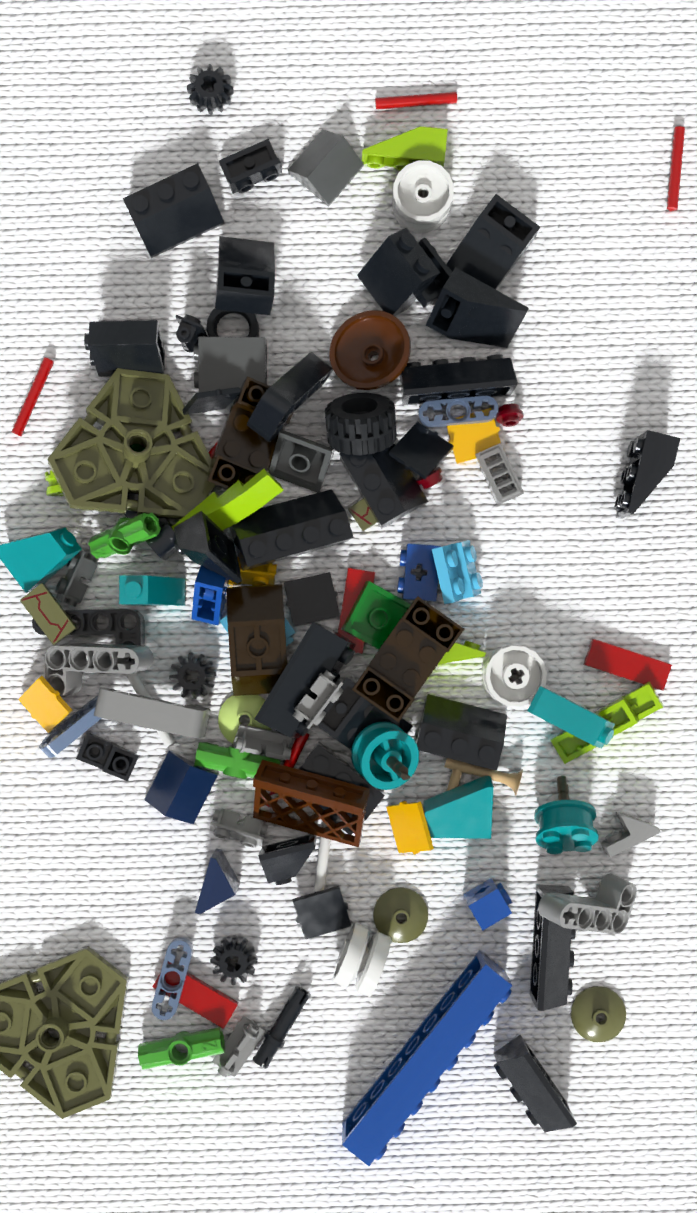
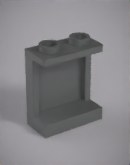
(228, 361)

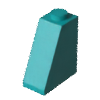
(38, 556)
(151, 590)
(571, 717)
(462, 811)

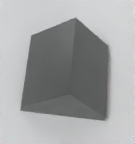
(326, 166)
(300, 461)

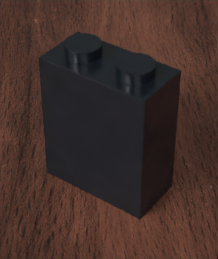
(398, 272)
(125, 346)

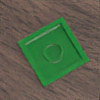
(374, 615)

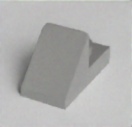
(635, 833)

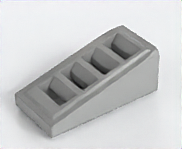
(512, 478)

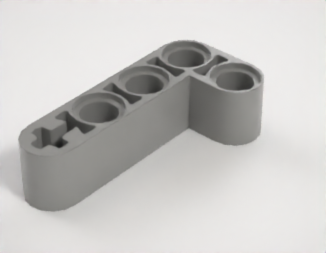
(75, 662)
(152, 713)
(604, 913)

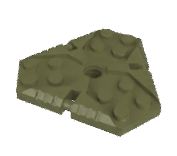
(101, 468)
(78, 1000)

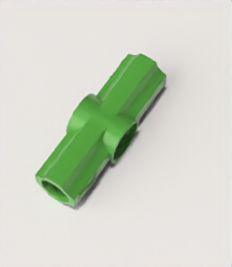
(124, 535)
(229, 760)
(164, 1051)

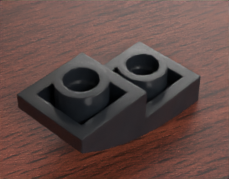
(107, 756)

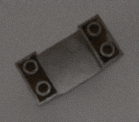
(241, 450)
(256, 637)
(407, 658)

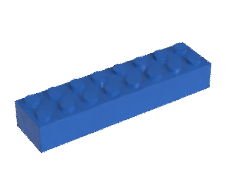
(425, 1058)

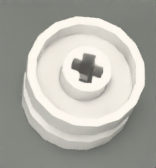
(422, 196)
(530, 675)
(359, 958)

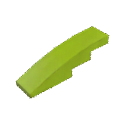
(238, 500)
(622, 712)

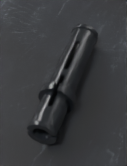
(275, 1036)

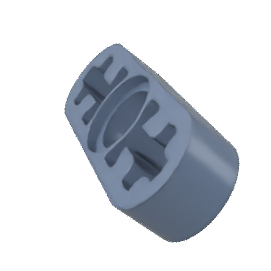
(437, 407)
(70, 730)
(162, 984)

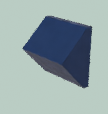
(180, 788)
(219, 883)

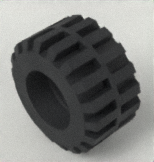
(360, 423)

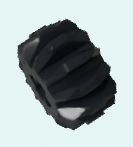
(210, 79)
(193, 666)
(244, 963)

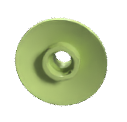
(234, 708)

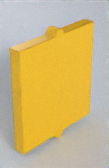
(472, 438)
(45, 704)
(409, 827)

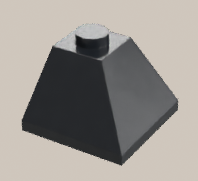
(208, 546)
(286, 858)

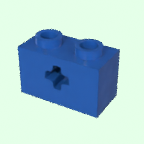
(408, 585)
(209, 596)
(488, 903)

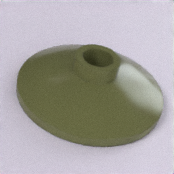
(401, 901)
(591, 1003)

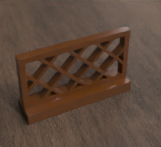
(314, 791)

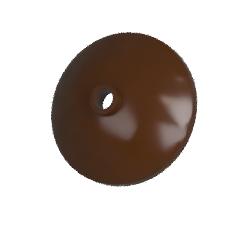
(361, 339)

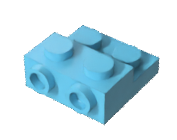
(457, 571)

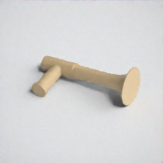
(510, 779)

